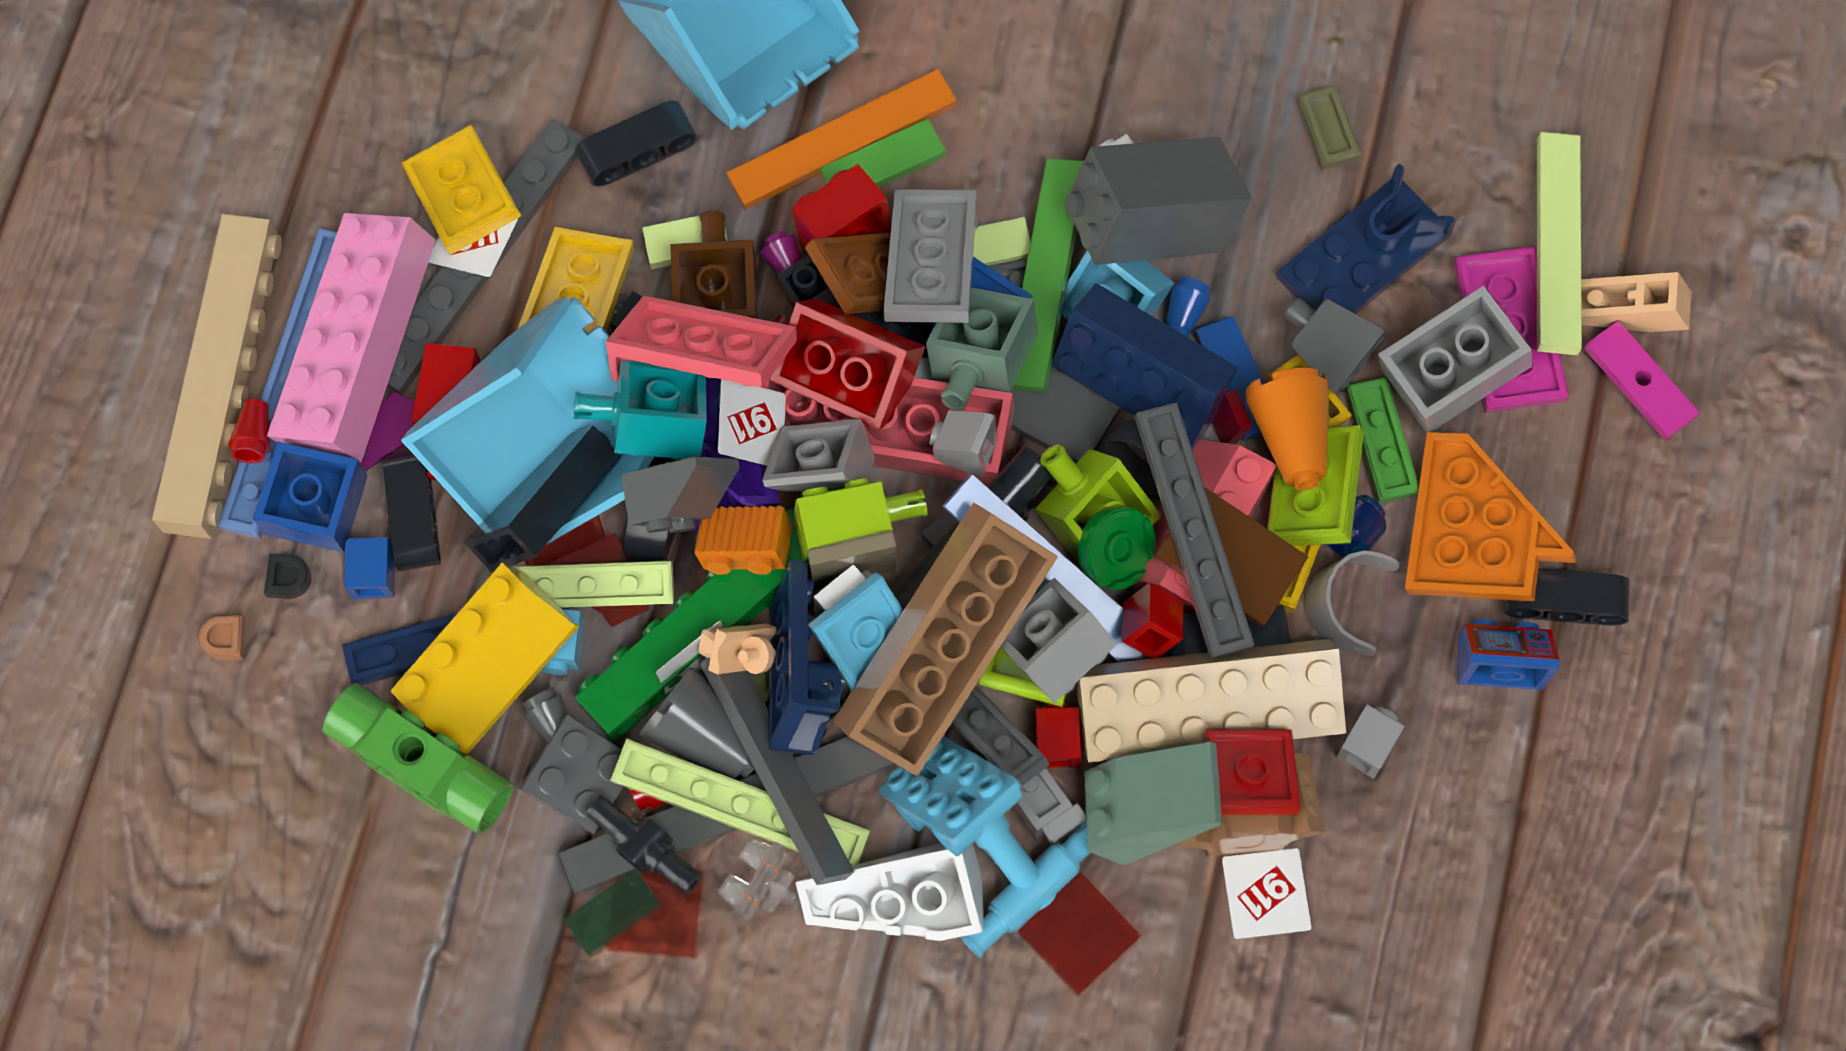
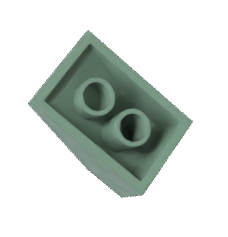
(1151, 801)

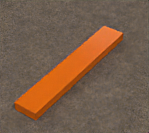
(857, 129)

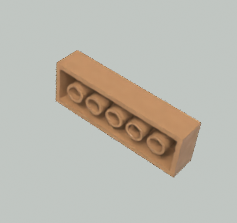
(944, 639)

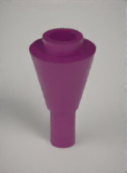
(781, 251)

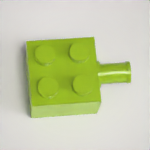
(1085, 490)
(850, 513)

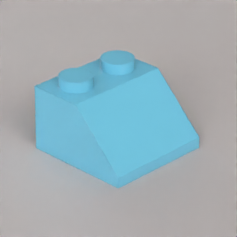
(1133, 281)

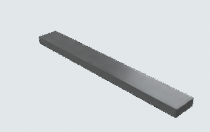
(826, 771)

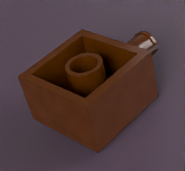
(715, 271)

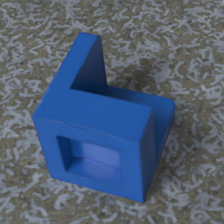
(369, 568)

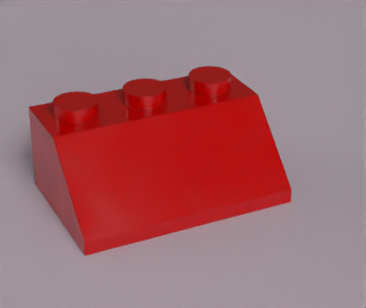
(848, 362)

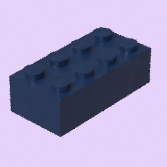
(1141, 361)

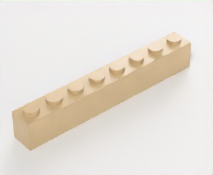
(217, 376)

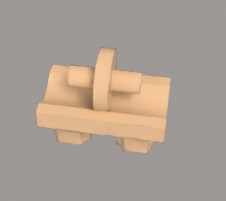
(739, 648)

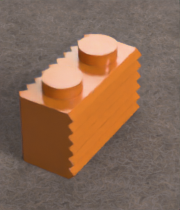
(744, 539)

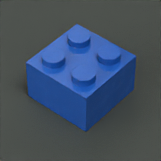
(310, 497)

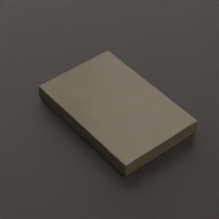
(867, 553)

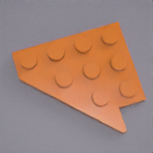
(1475, 528)

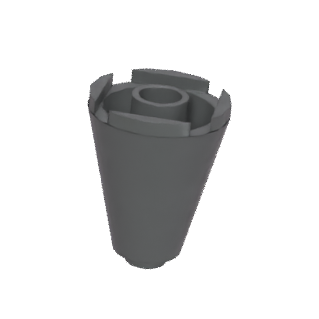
(698, 729)

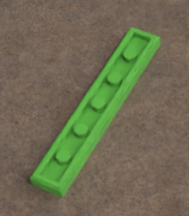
(1049, 269)

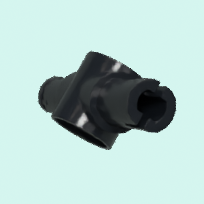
(644, 845)

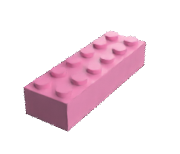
(352, 335)

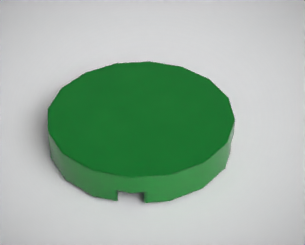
(1116, 547)

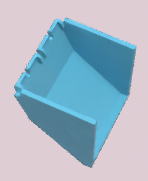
(745, 51)
(519, 411)

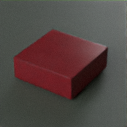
(1232, 419)

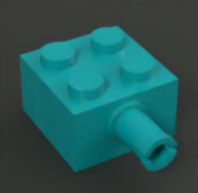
(653, 411)

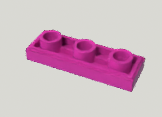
(1624, 362)

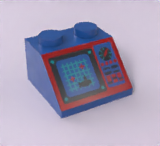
(1506, 655)

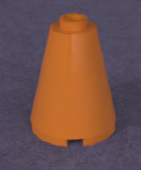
(1294, 423)

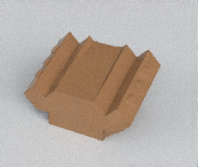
(1266, 832)

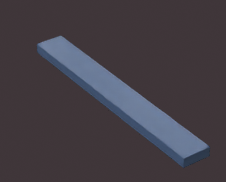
(250, 478)

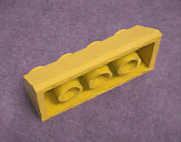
(485, 657)

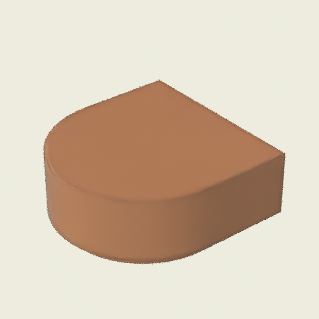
(224, 637)

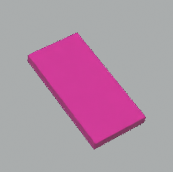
(1512, 283)

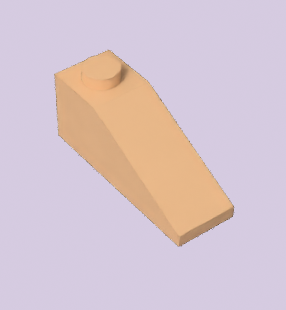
(1637, 302)

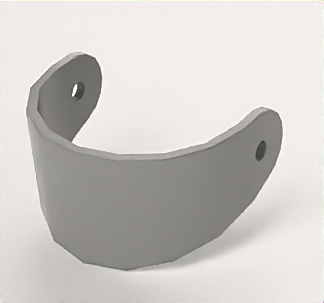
(1318, 604)

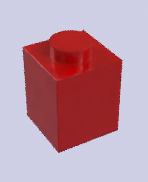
(1152, 620)
(1058, 735)

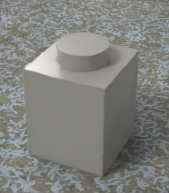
(1371, 740)

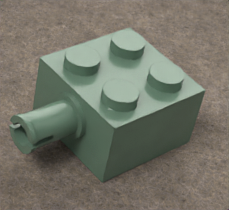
(986, 349)

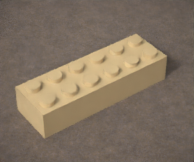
(1175, 698)

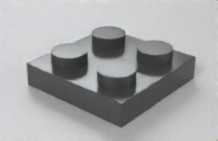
(574, 772)

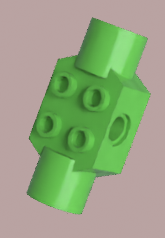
(442, 775)

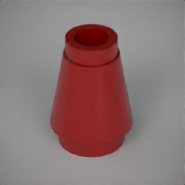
(249, 437)

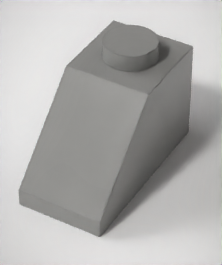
(965, 441)

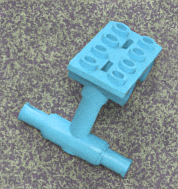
(966, 804)

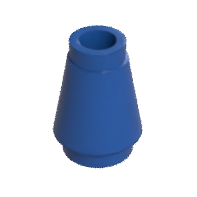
(1187, 304)

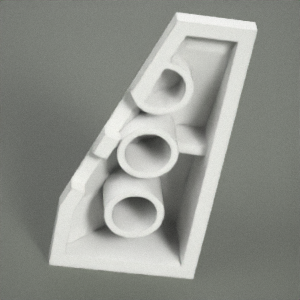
(905, 893)

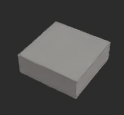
(1064, 826)

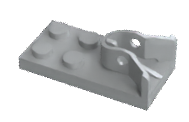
(931, 256)

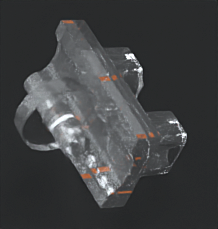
(747, 896)

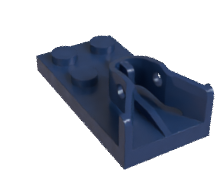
(1367, 248)
(797, 686)

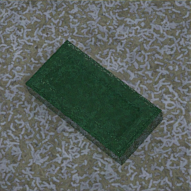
(612, 912)

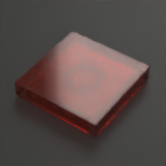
(669, 929)
(1079, 934)

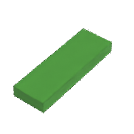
(893, 155)
(1383, 440)

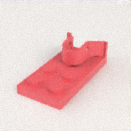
(700, 341)

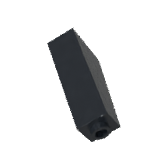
(543, 500)

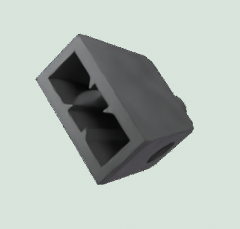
(1334, 340)

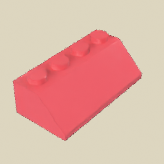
(1232, 475)

